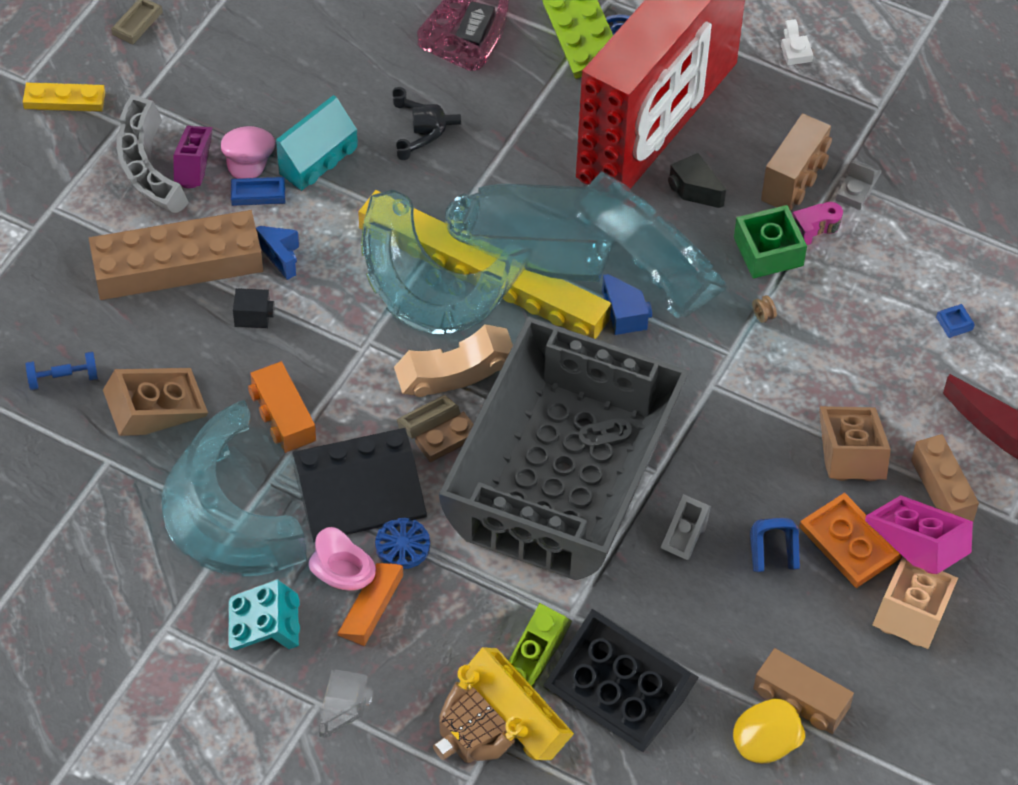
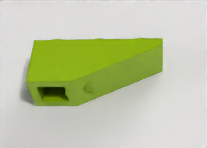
(539, 642)

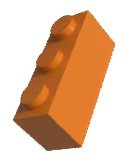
(282, 407)

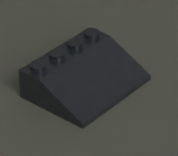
(359, 483)
(620, 680)

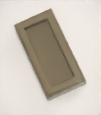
(136, 20)
(428, 416)

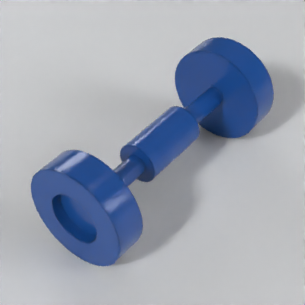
(60, 371)

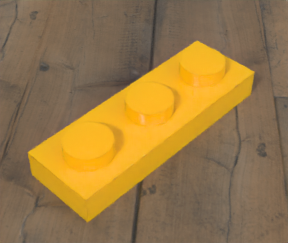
(64, 97)

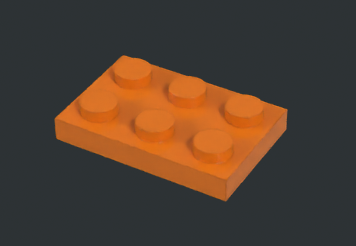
(849, 540)

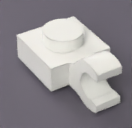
(795, 48)

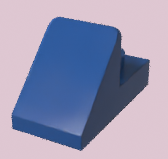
(279, 247)

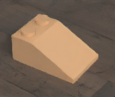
(914, 603)

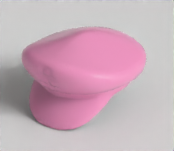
(247, 151)
(340, 561)

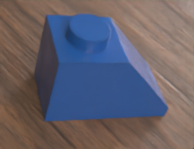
(628, 306)

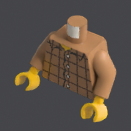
(472, 725)

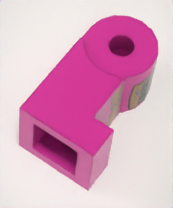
(818, 220)

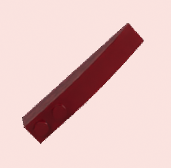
(986, 413)

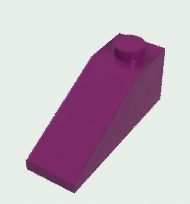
(192, 156)

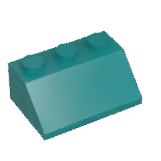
(316, 144)

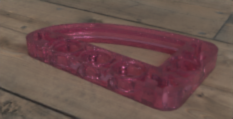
(443, 37)

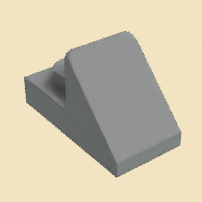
(858, 184)
(686, 527)

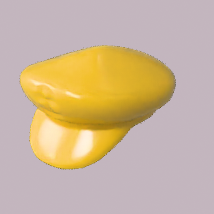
(768, 731)

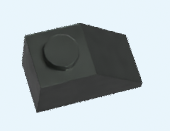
(696, 182)

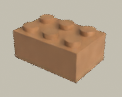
(796, 162)

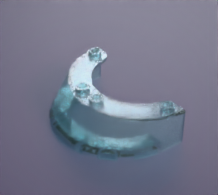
(653, 242)
(418, 287)
(209, 524)

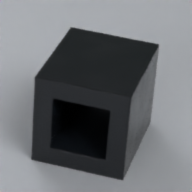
(252, 308)

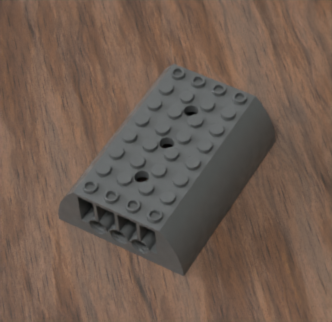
(506, 477)

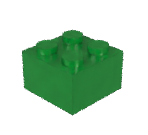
(770, 241)

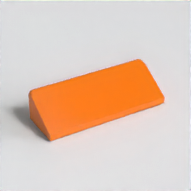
(371, 603)

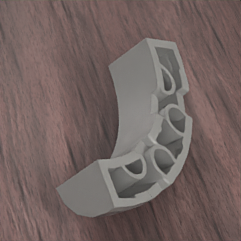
(134, 148)

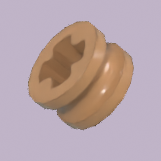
(764, 308)

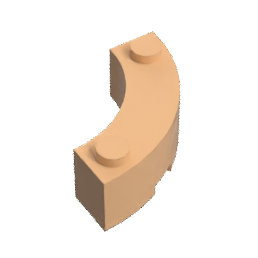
(437, 372)

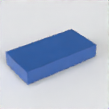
(258, 191)

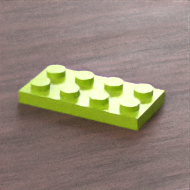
(580, 30)

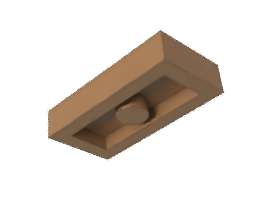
(445, 437)

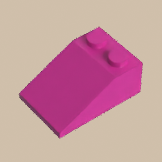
(923, 533)

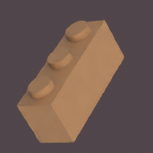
(944, 477)
(809, 692)

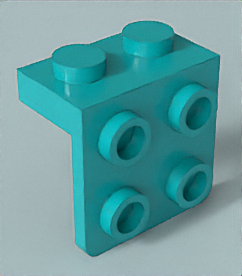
(264, 614)

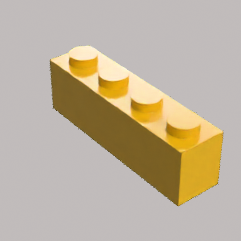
(514, 697)

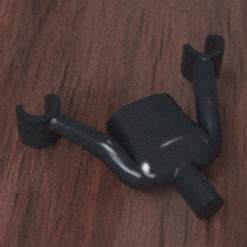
(426, 119)

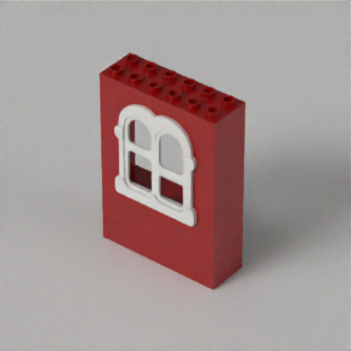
(652, 83)

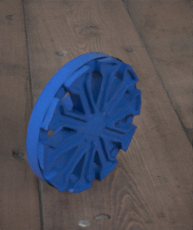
(402, 543)

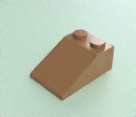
(153, 399)
(854, 443)

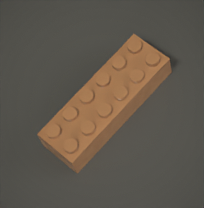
(176, 254)

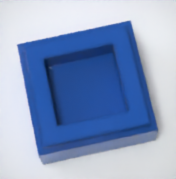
(955, 320)

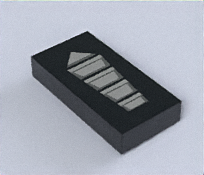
(475, 22)

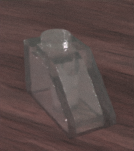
(343, 701)

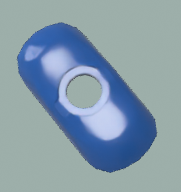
(792, 541)

